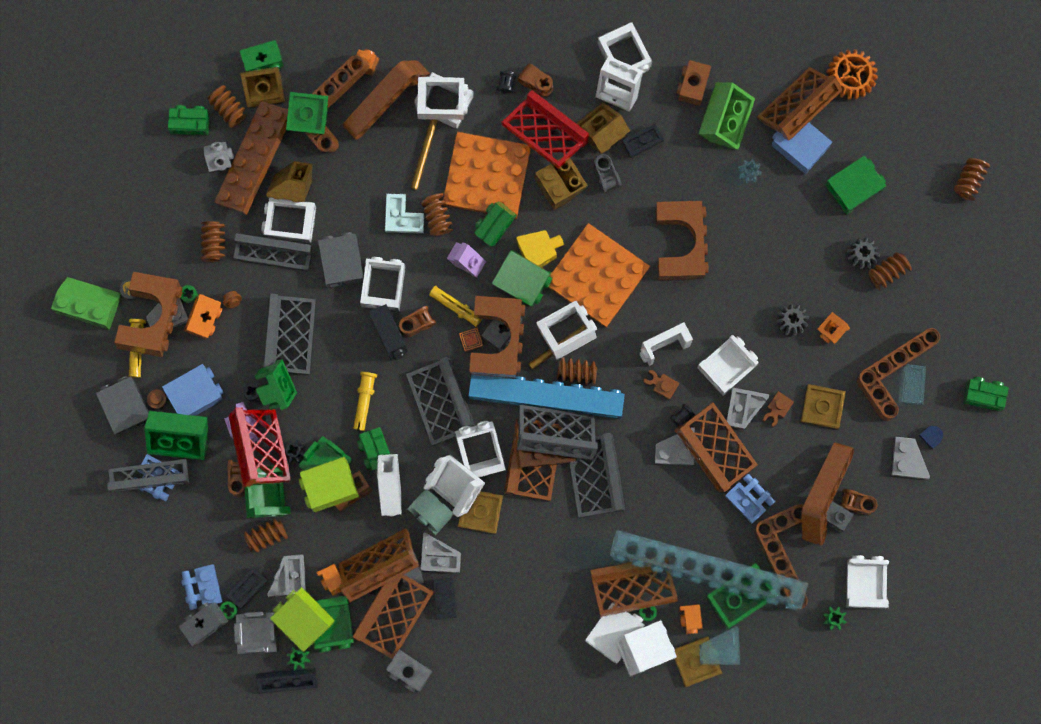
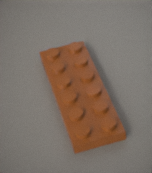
(253, 158)

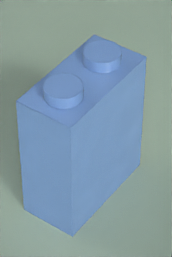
(803, 148)
(194, 391)

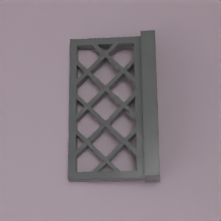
(272, 332)
(454, 391)
(556, 444)
(613, 478)

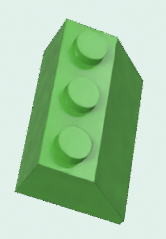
(727, 115)
(86, 302)

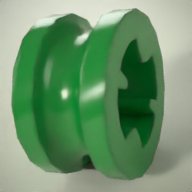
(191, 289)
(232, 605)
(643, 616)

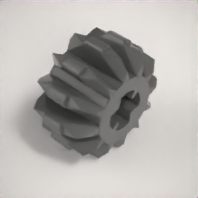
(869, 250)
(799, 322)

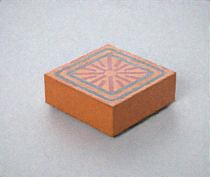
(471, 340)

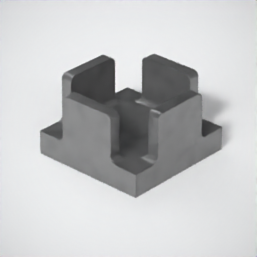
(255, 633)

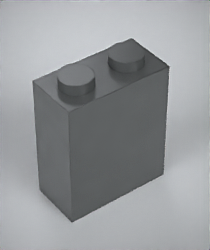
(341, 260)
(123, 405)

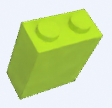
(328, 484)
(301, 618)

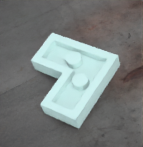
(397, 220)

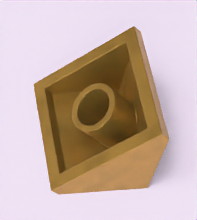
(262, 86)

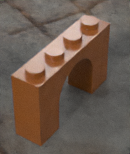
(690, 215)
(509, 313)
(152, 339)

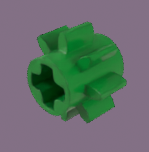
(835, 613)
(292, 656)

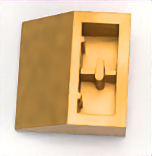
(292, 182)
(560, 184)

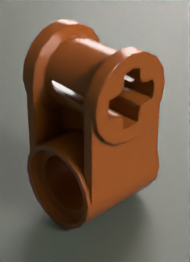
(533, 78)
(417, 321)
(234, 477)
(856, 502)

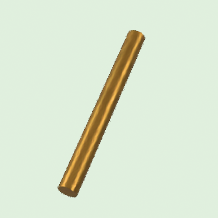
(424, 153)
(547, 354)

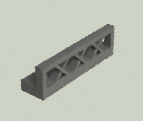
(275, 245)
(148, 482)

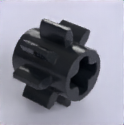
(299, 452)

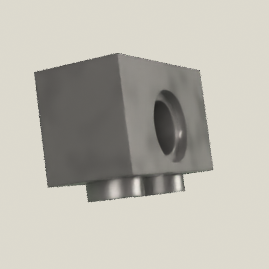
(420, 675)

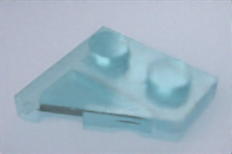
(721, 649)

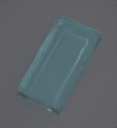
(914, 384)

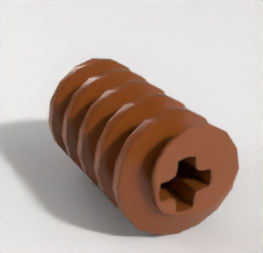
(226, 107)
(969, 178)
(435, 215)
(212, 241)
(888, 269)
(577, 371)
(265, 535)

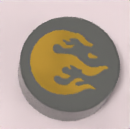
(124, 290)

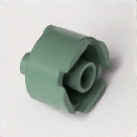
(430, 511)

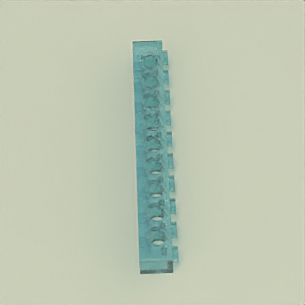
(797, 588)

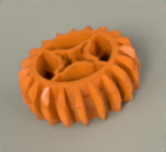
(864, 66)

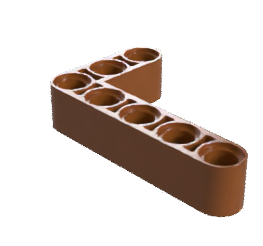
(339, 89)
(386, 92)
(892, 366)
(822, 493)
(772, 537)

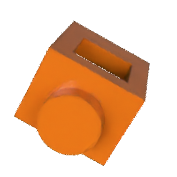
(371, 57)
(830, 323)
(331, 579)
(691, 618)

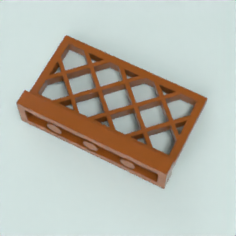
(805, 109)
(705, 459)
(514, 471)
(382, 571)
(627, 572)
(376, 609)

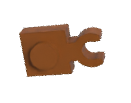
(664, 386)
(779, 407)

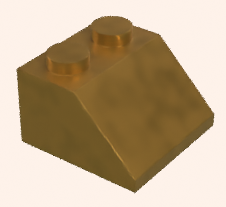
(604, 127)

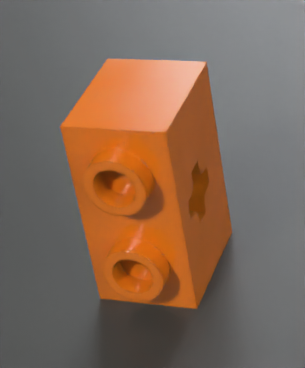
(201, 306)

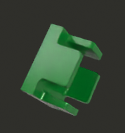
(307, 113)
(280, 388)
(321, 453)

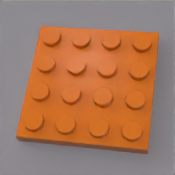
(485, 173)
(598, 275)

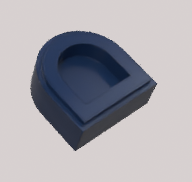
(932, 436)

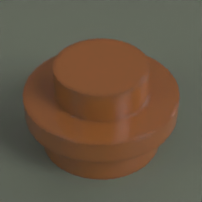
(232, 299)
(156, 399)

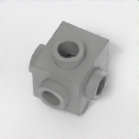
(218, 156)

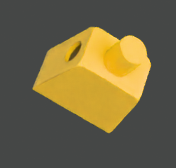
(539, 247)

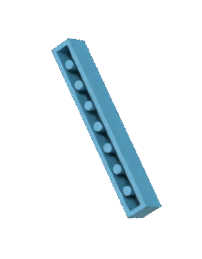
(549, 396)

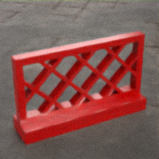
(552, 116)
(244, 445)

